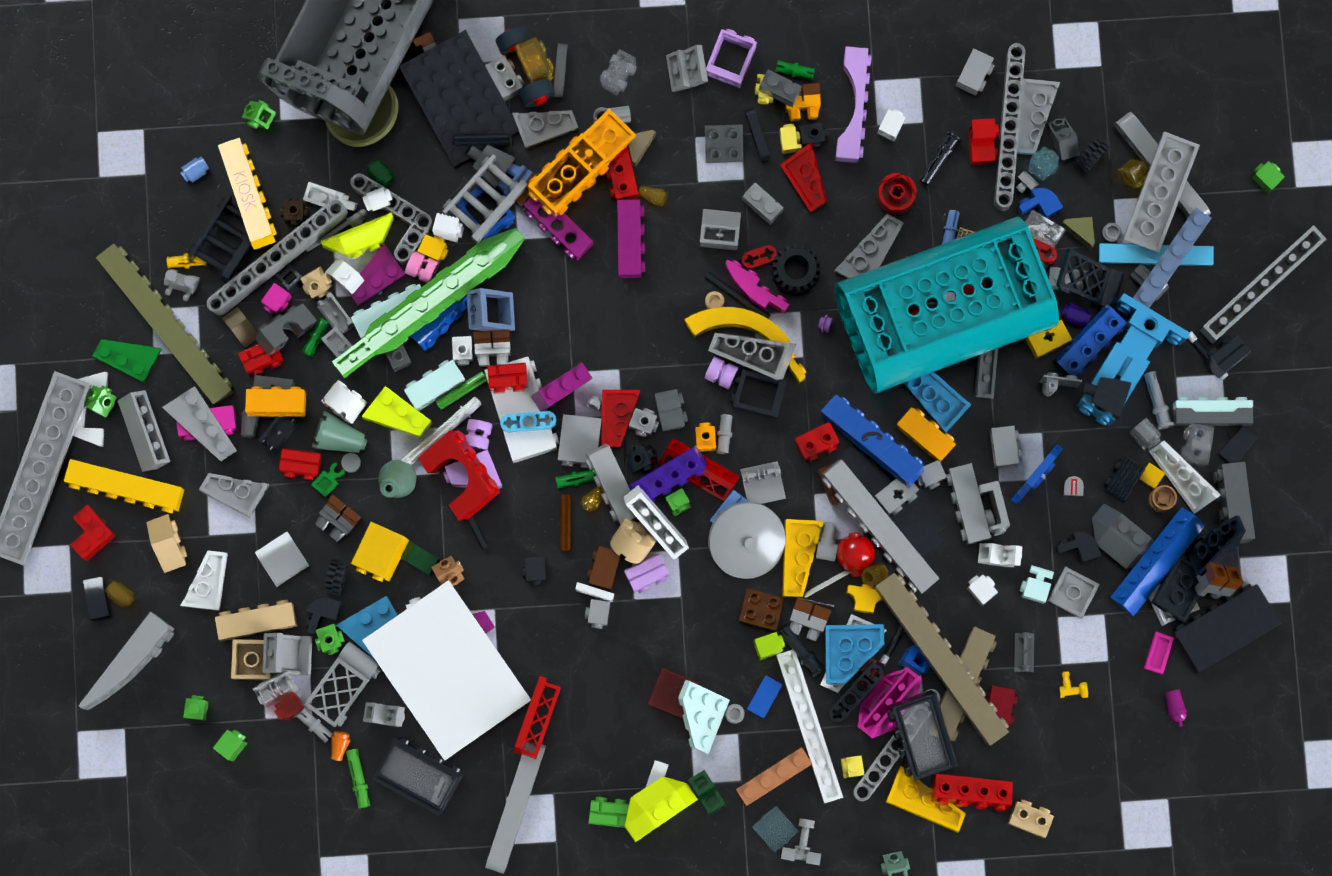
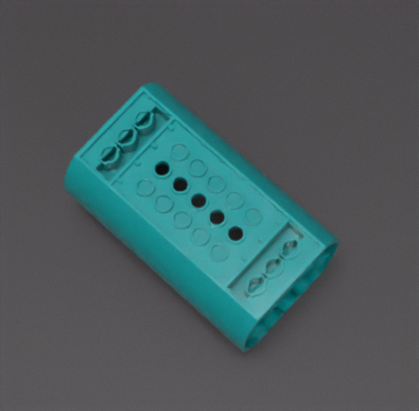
(904, 346)

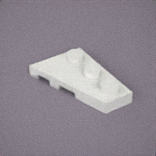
(208, 584)

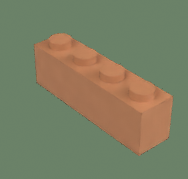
(773, 776)

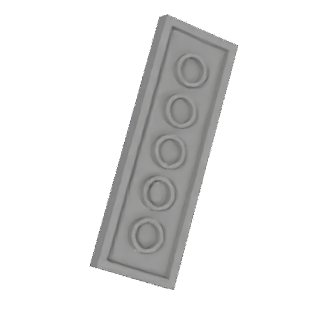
(1161, 192)

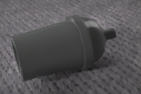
(249, 425)

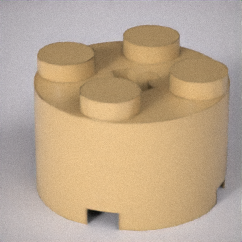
(632, 541)

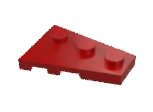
(806, 177)
(616, 415)

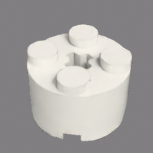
(344, 402)

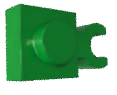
(326, 482)

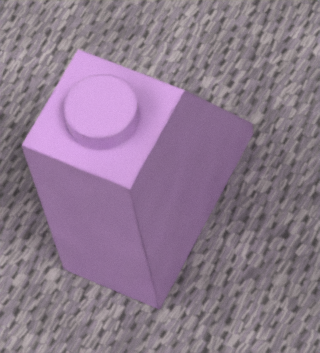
(458, 476)

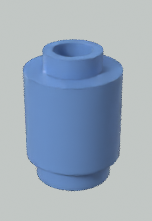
(194, 169)

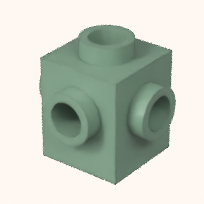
(895, 864)

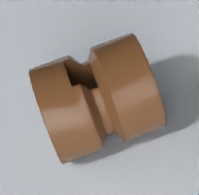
(1162, 498)

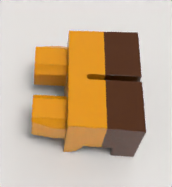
(810, 103)

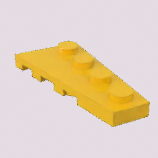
(799, 554)
(916, 799)

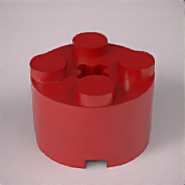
(901, 184)

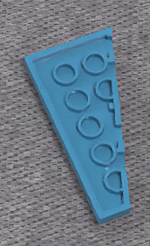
(368, 621)

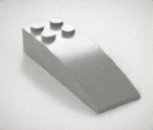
(130, 660)

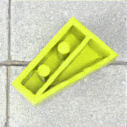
(397, 414)

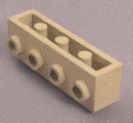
(255, 621)

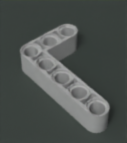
(397, 211)

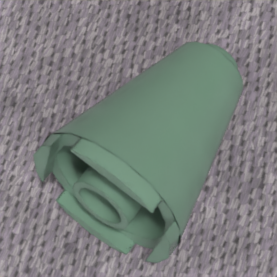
(337, 435)
(397, 479)

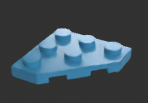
(850, 649)

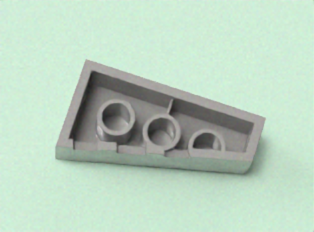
(758, 354)

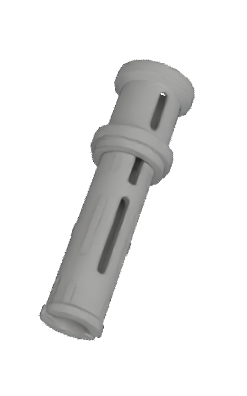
(1160, 409)

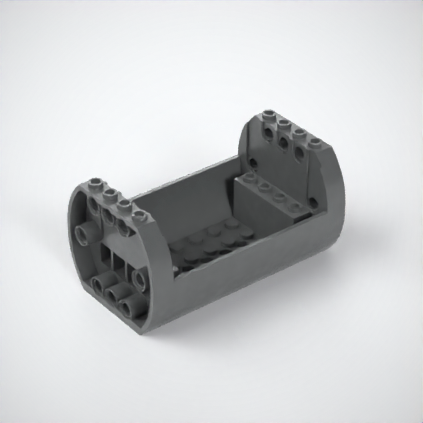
(325, 46)

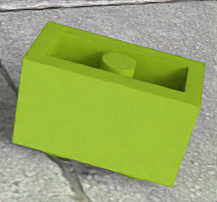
(769, 645)

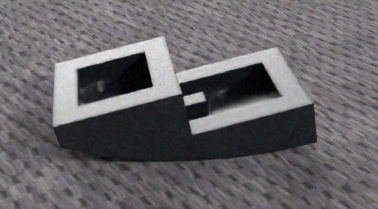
(96, 598)

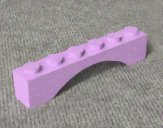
(855, 67)

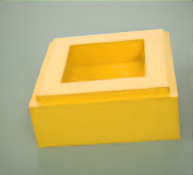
(1152, 476)

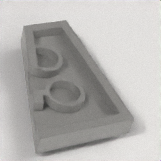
(545, 126)

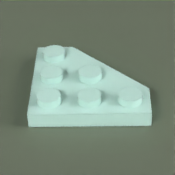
(701, 714)

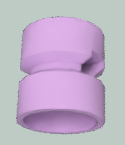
(721, 372)
(476, 441)

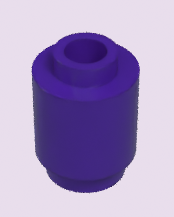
(1076, 315)

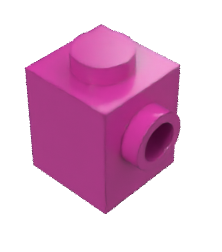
(276, 300)

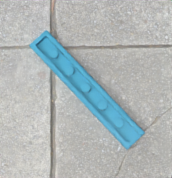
(1140, 255)

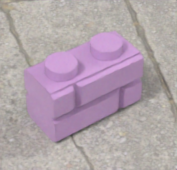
(646, 573)

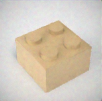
(248, 660)

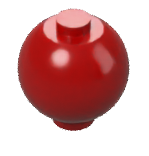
(855, 553)

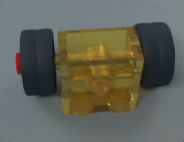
(533, 61)

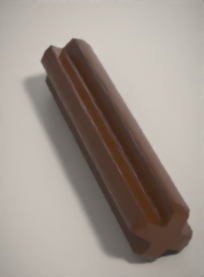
(565, 523)

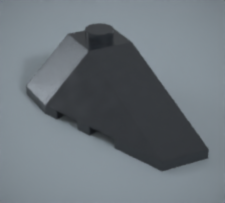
(1216, 545)

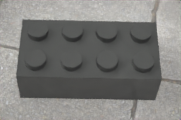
(1234, 496)

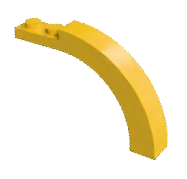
(745, 319)

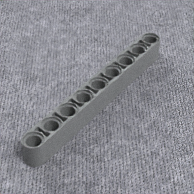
(1014, 119)
(267, 258)

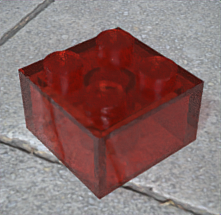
(667, 692)

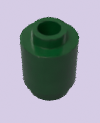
(380, 173)

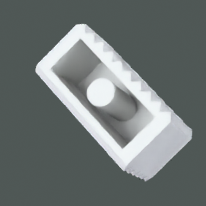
(448, 227)

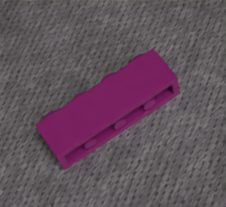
(629, 239)

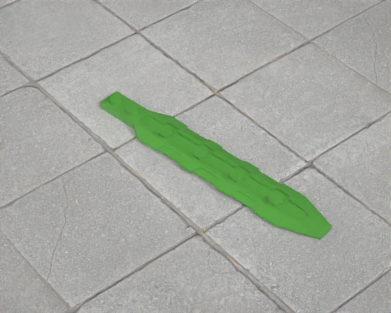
(429, 301)

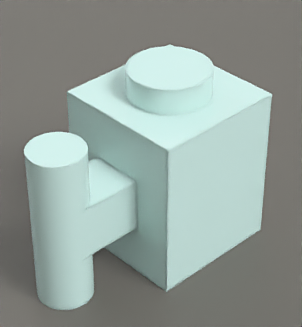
(1036, 588)

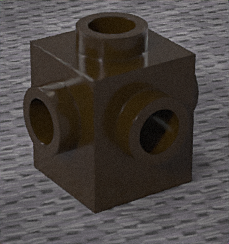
(297, 218)

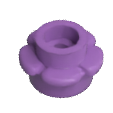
(825, 324)

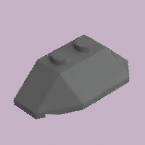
(1120, 537)

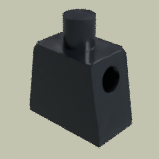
(1108, 395)

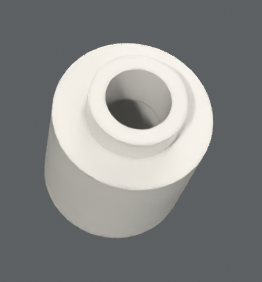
(377, 199)

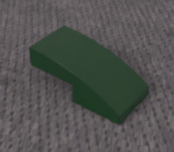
(419, 558)
(707, 792)

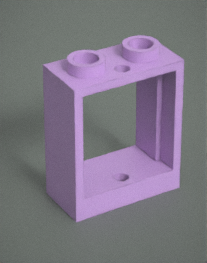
(724, 75)

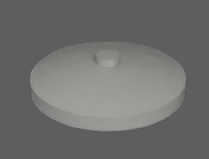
(746, 540)

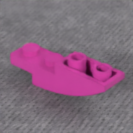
(748, 283)

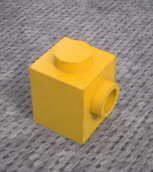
(433, 248)

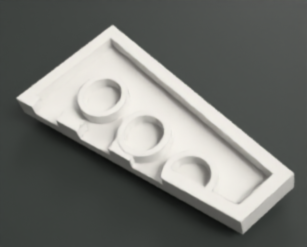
(1186, 480)

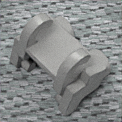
(181, 283)

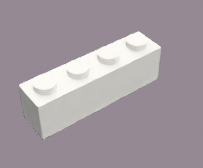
(656, 522)

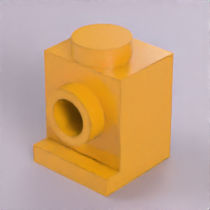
(705, 444)

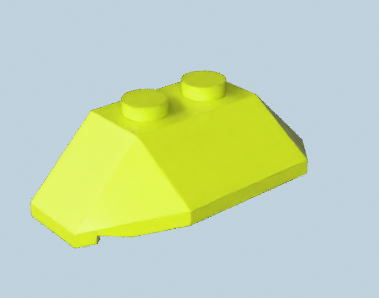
(360, 238)
(656, 805)

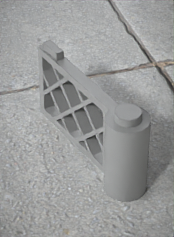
(354, 661)

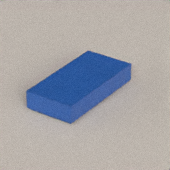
(764, 696)

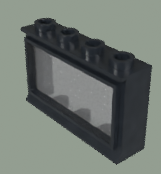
(921, 735)
(418, 776)

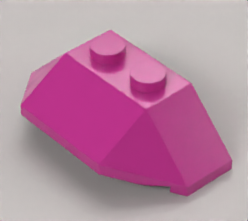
(890, 689)

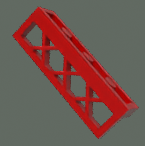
(713, 471)
(531, 713)

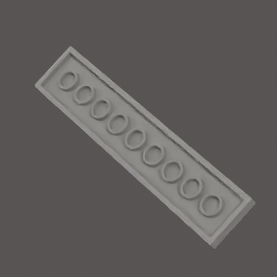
(41, 465)

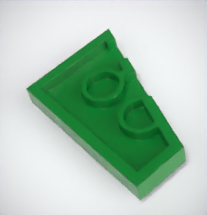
(127, 357)

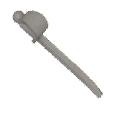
(354, 221)

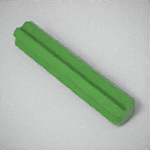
(461, 390)

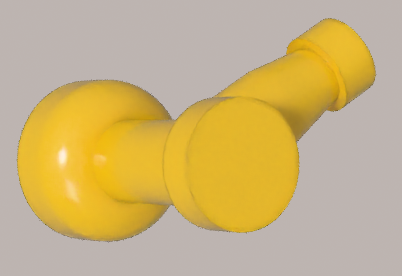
(1067, 690)

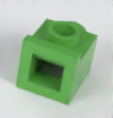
(678, 502)

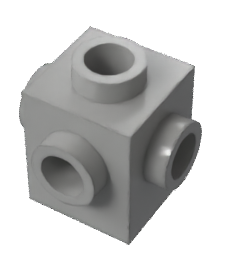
(640, 416)

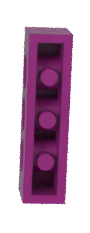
(575, 249)

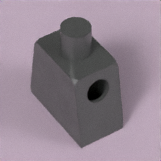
(502, 161)

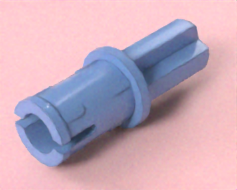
(951, 226)

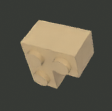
(166, 542)

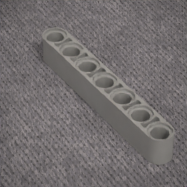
(1145, 148)
(877, 767)
(514, 809)

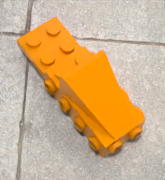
(580, 164)

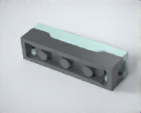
(1213, 412)

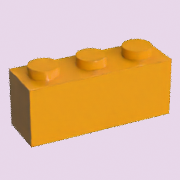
(276, 402)
(926, 434)

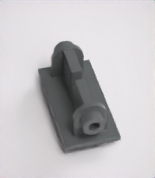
(1024, 652)

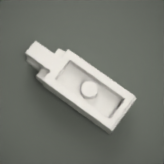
(322, 195)

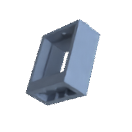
(478, 320)

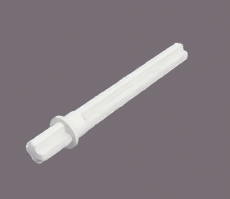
(463, 413)

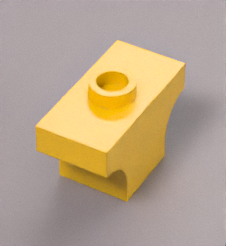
(864, 598)

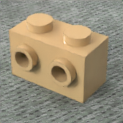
(1031, 819)

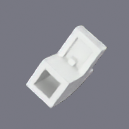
(1000, 555)

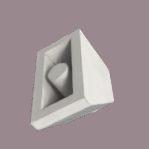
(345, 275)

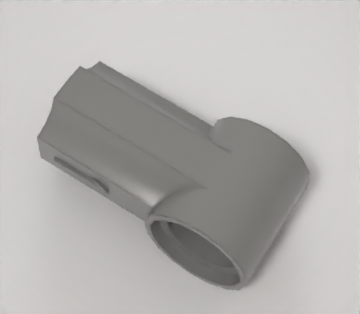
(622, 112)

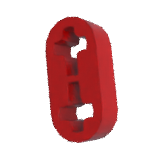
(1042, 247)
(760, 261)

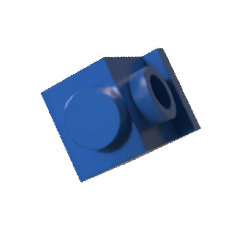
(913, 654)

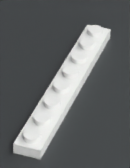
(809, 726)

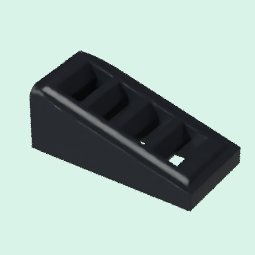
(294, 282)

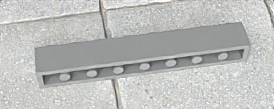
(1262, 284)
(880, 527)

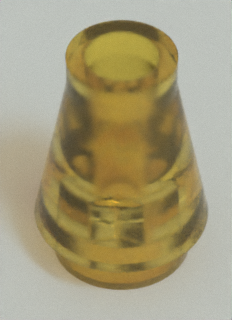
(654, 195)
(592, 499)

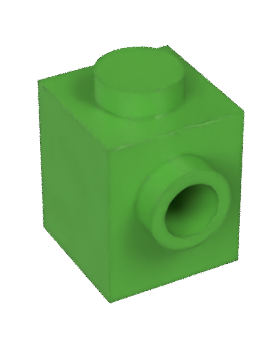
(1268, 176)
(196, 708)

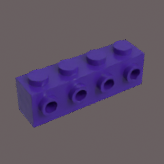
(671, 473)

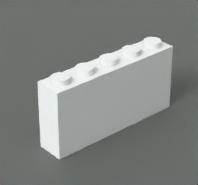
(528, 443)

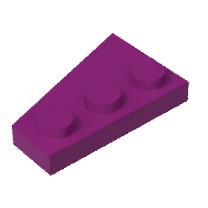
(378, 275)

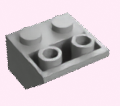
(720, 229)

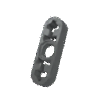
(560, 70)

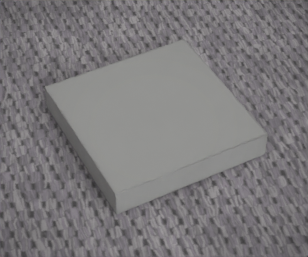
(1073, 592)

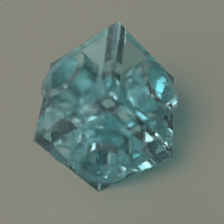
(1043, 163)

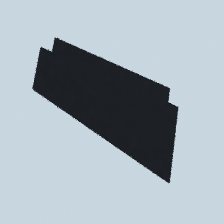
(917, 520)

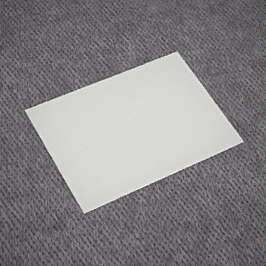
(446, 670)

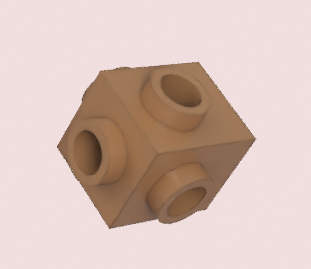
(449, 570)

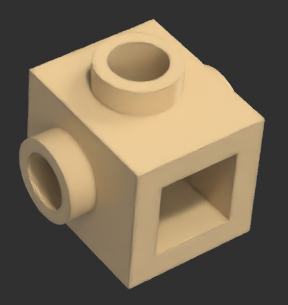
(316, 283)

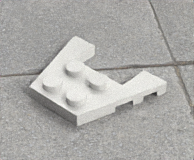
(92, 435)

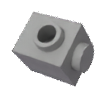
(932, 475)
(597, 613)

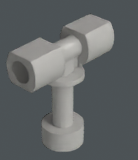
(802, 852)

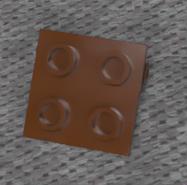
(761, 609)

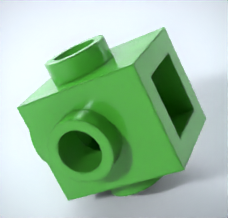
(258, 114)
(100, 400)
(323, 636)

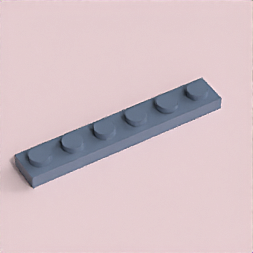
(1172, 257)

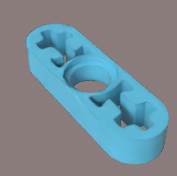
(543, 426)

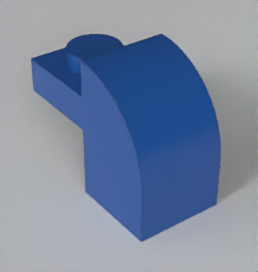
(1044, 200)

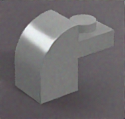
(384, 714)

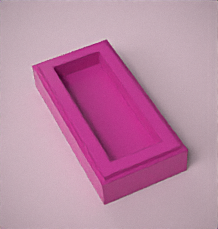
(1158, 653)

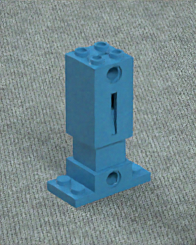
(1129, 357)

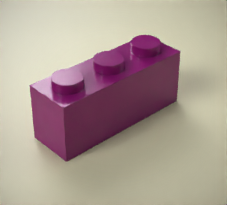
(561, 387)

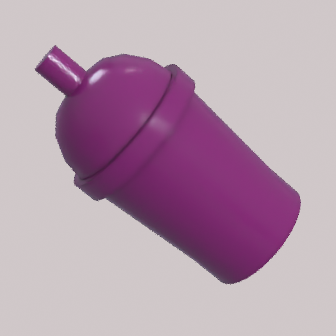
(1176, 706)

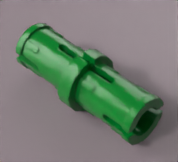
(795, 69)
(315, 337)
(562, 480)

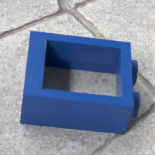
(504, 223)

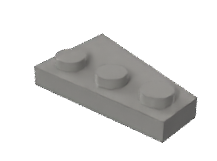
(235, 493)

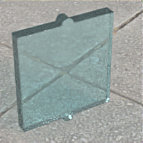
(775, 829)

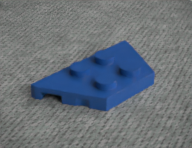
(1035, 479)

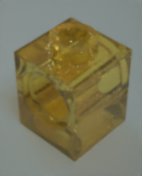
(1133, 173)

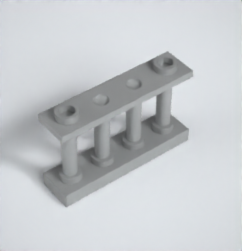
(503, 202)

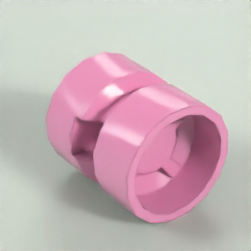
(417, 262)

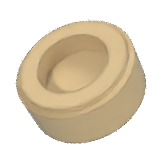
(714, 300)

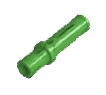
(360, 787)

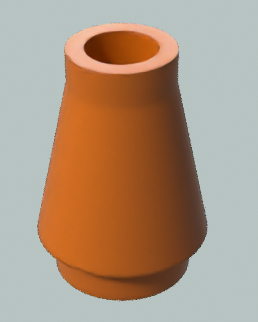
(340, 742)

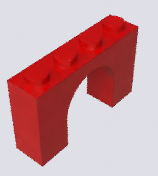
(480, 485)

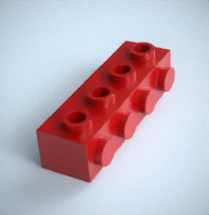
(622, 177)
(971, 791)

